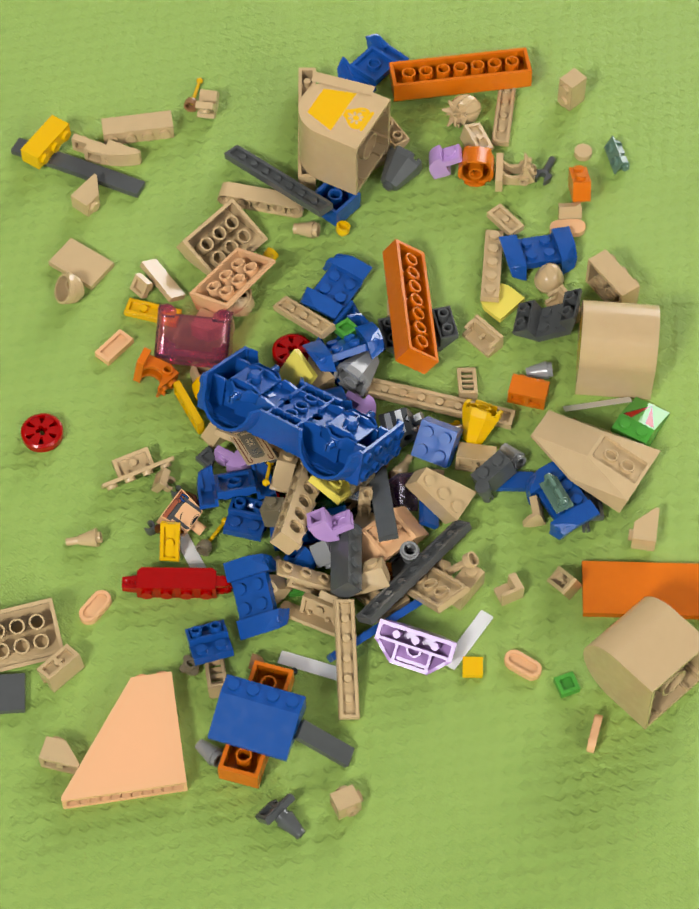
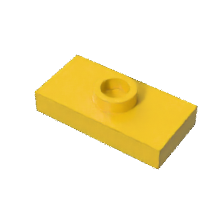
(170, 541)

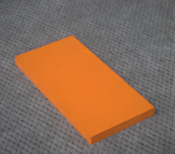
(615, 587)

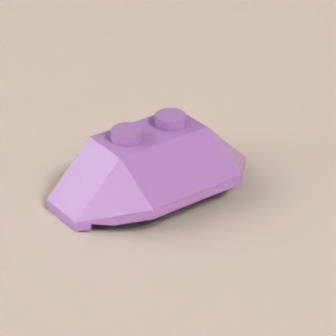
(414, 647)

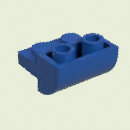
(245, 519)
(209, 642)

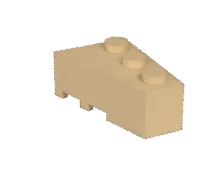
(440, 494)

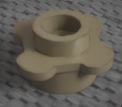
(189, 670)

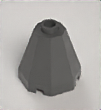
(399, 168)

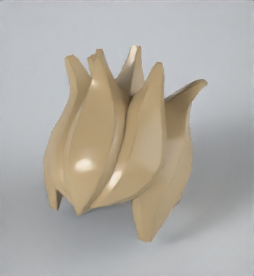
(462, 110)

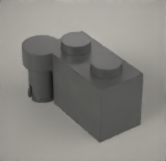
(492, 475)

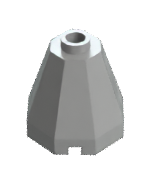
(357, 373)

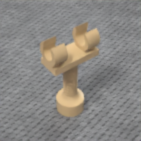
(364, 500)
(468, 560)

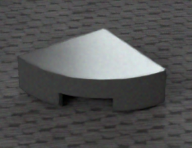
(206, 457)

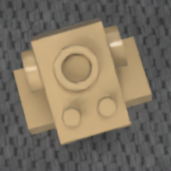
(503, 170)

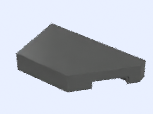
(273, 809)

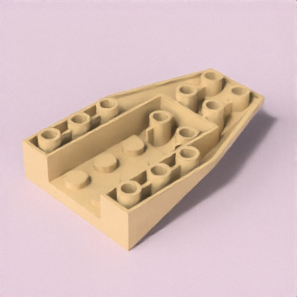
(594, 457)

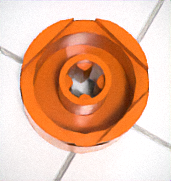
(476, 166)

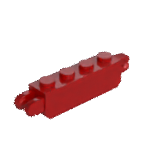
(176, 583)

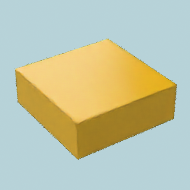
(472, 667)

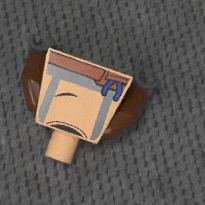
(182, 509)

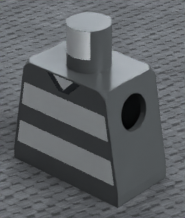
(411, 421)

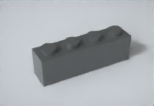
(347, 564)

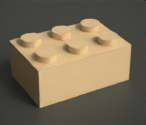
(611, 279)

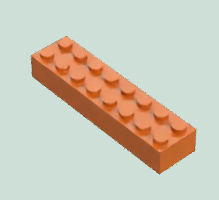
(460, 74)
(410, 307)

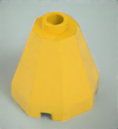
(479, 420)

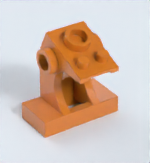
(151, 366)

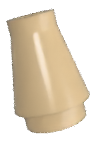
(307, 229)

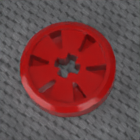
(288, 343)
(42, 422)

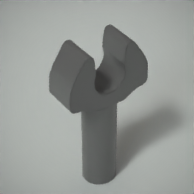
(545, 171)

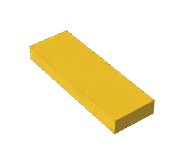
(143, 310)
(188, 407)

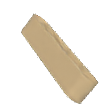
(259, 199)

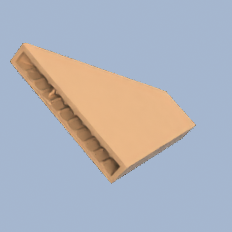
(135, 749)

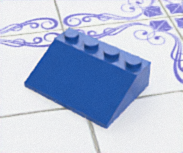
(257, 717)

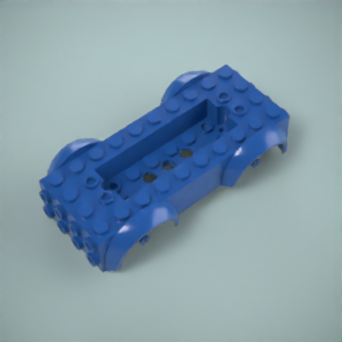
(299, 419)

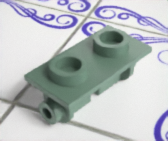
(616, 155)
(555, 493)

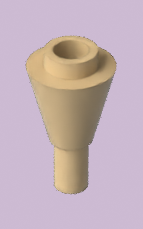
(401, 467)
(89, 538)

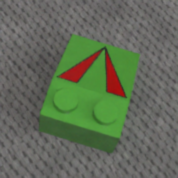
(640, 421)

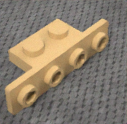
(133, 465)
(303, 577)
(312, 613)

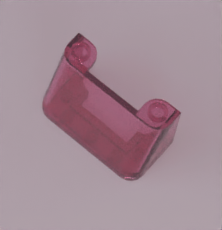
(193, 338)

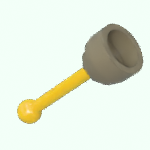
(205, 546)

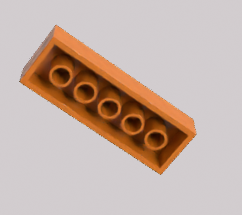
(241, 764)

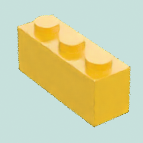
(45, 142)

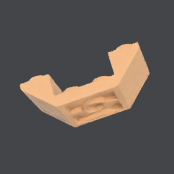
(407, 528)

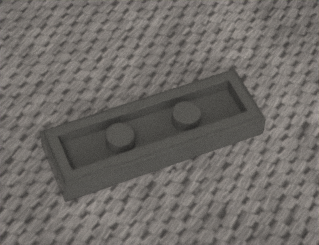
(324, 743)

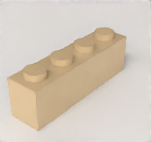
(138, 127)

